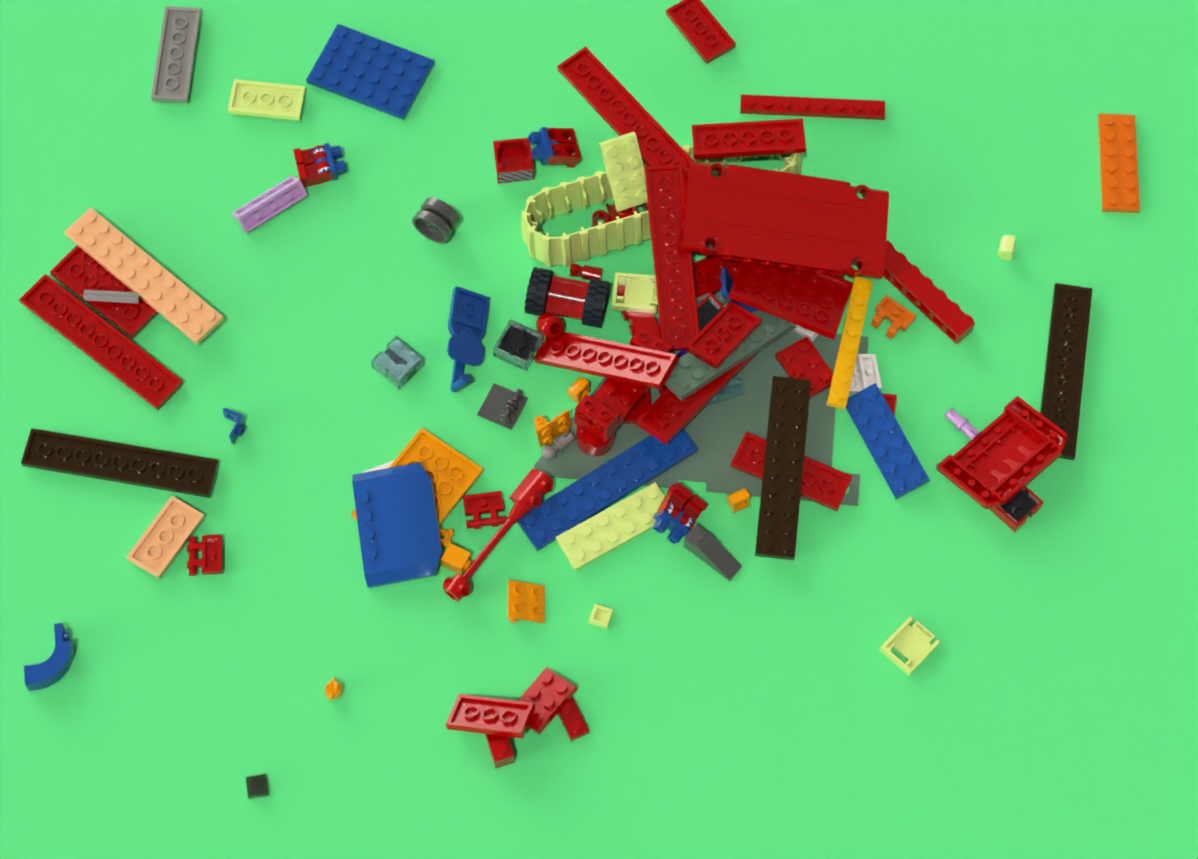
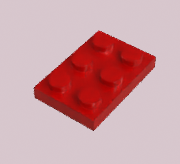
(804, 362)
(549, 696)

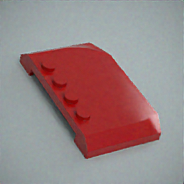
(1005, 455)

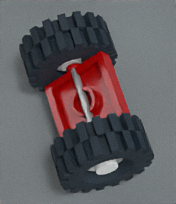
(567, 297)

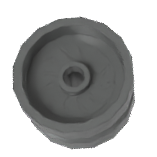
(436, 220)

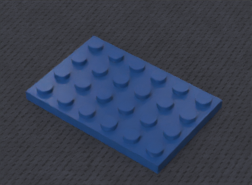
(370, 71)

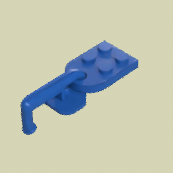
(466, 327)

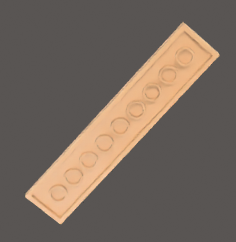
(144, 275)

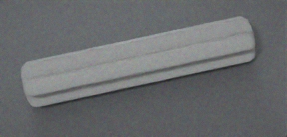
(111, 296)

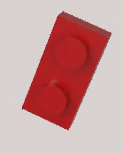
(573, 720)

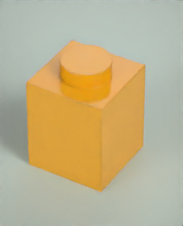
(456, 559)

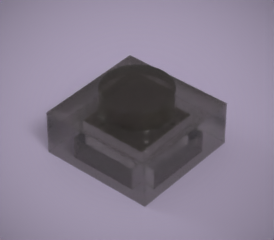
(257, 786)

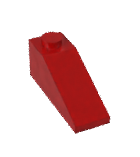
(500, 750)

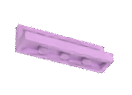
(270, 203)

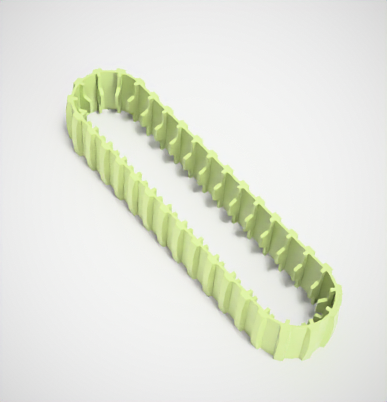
(606, 236)

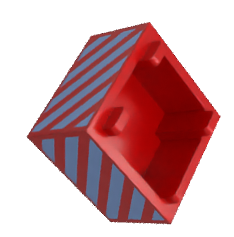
(513, 160)

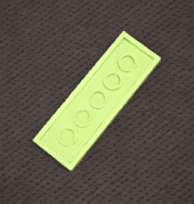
(611, 527)

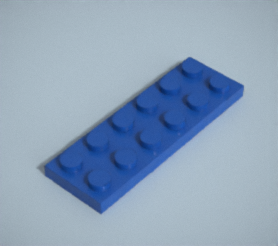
(886, 441)

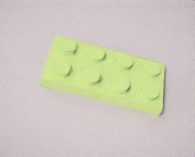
(266, 100)
(624, 171)

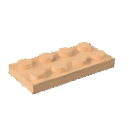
(165, 537)

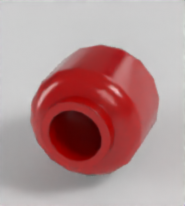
(550, 325)

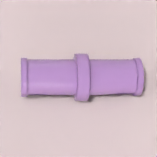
(962, 424)

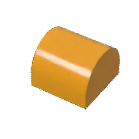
(579, 389)
(738, 500)

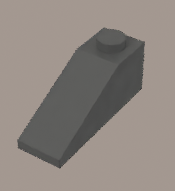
(711, 552)

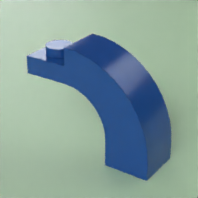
(56, 666)

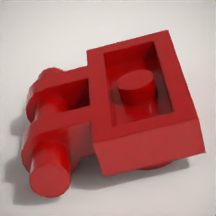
(484, 504)
(211, 555)

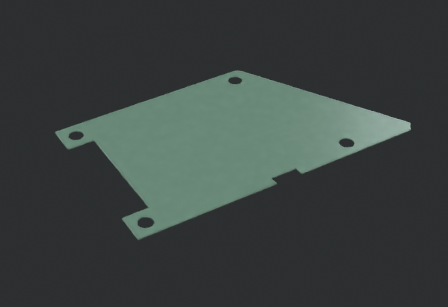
(721, 427)

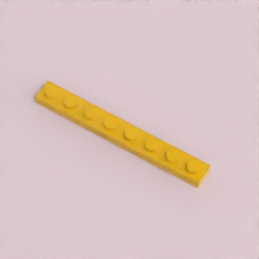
(849, 343)

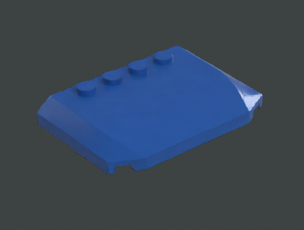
(397, 524)

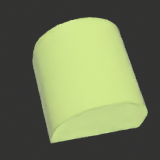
(1006, 247)

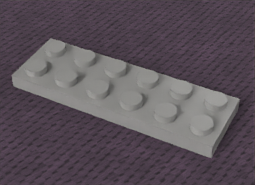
(176, 54)

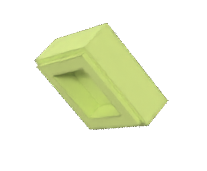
(601, 616)

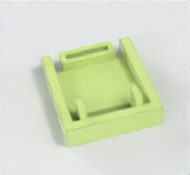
(639, 293)
(911, 643)

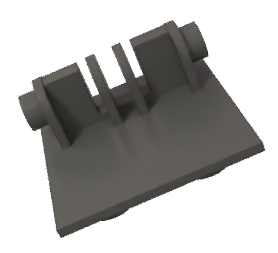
(503, 406)

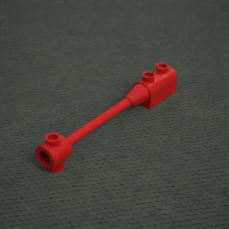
(525, 498)

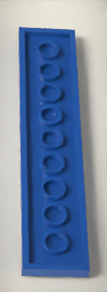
(604, 487)

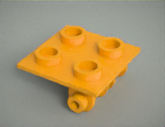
(549, 430)
(526, 602)

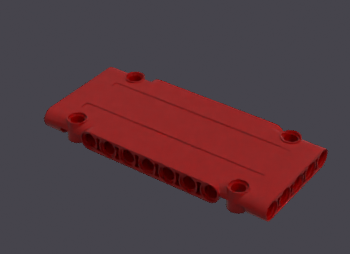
(784, 220)

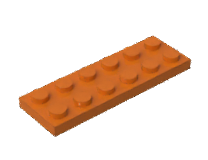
(1118, 163)

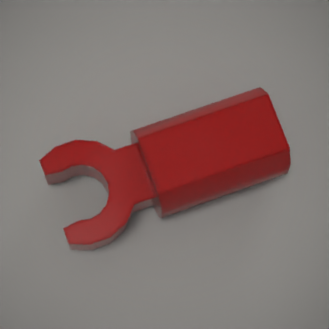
(585, 272)

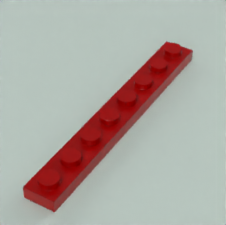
(812, 107)

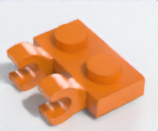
(894, 313)

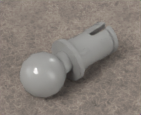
(549, 451)

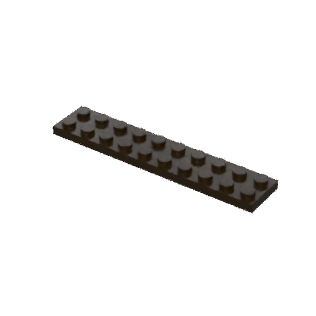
(1066, 361)
(120, 463)
(783, 468)

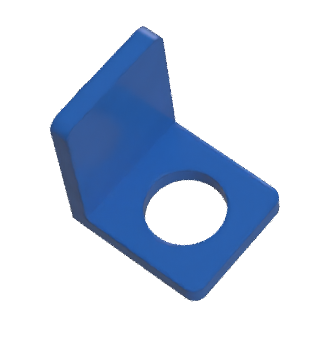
(239, 426)

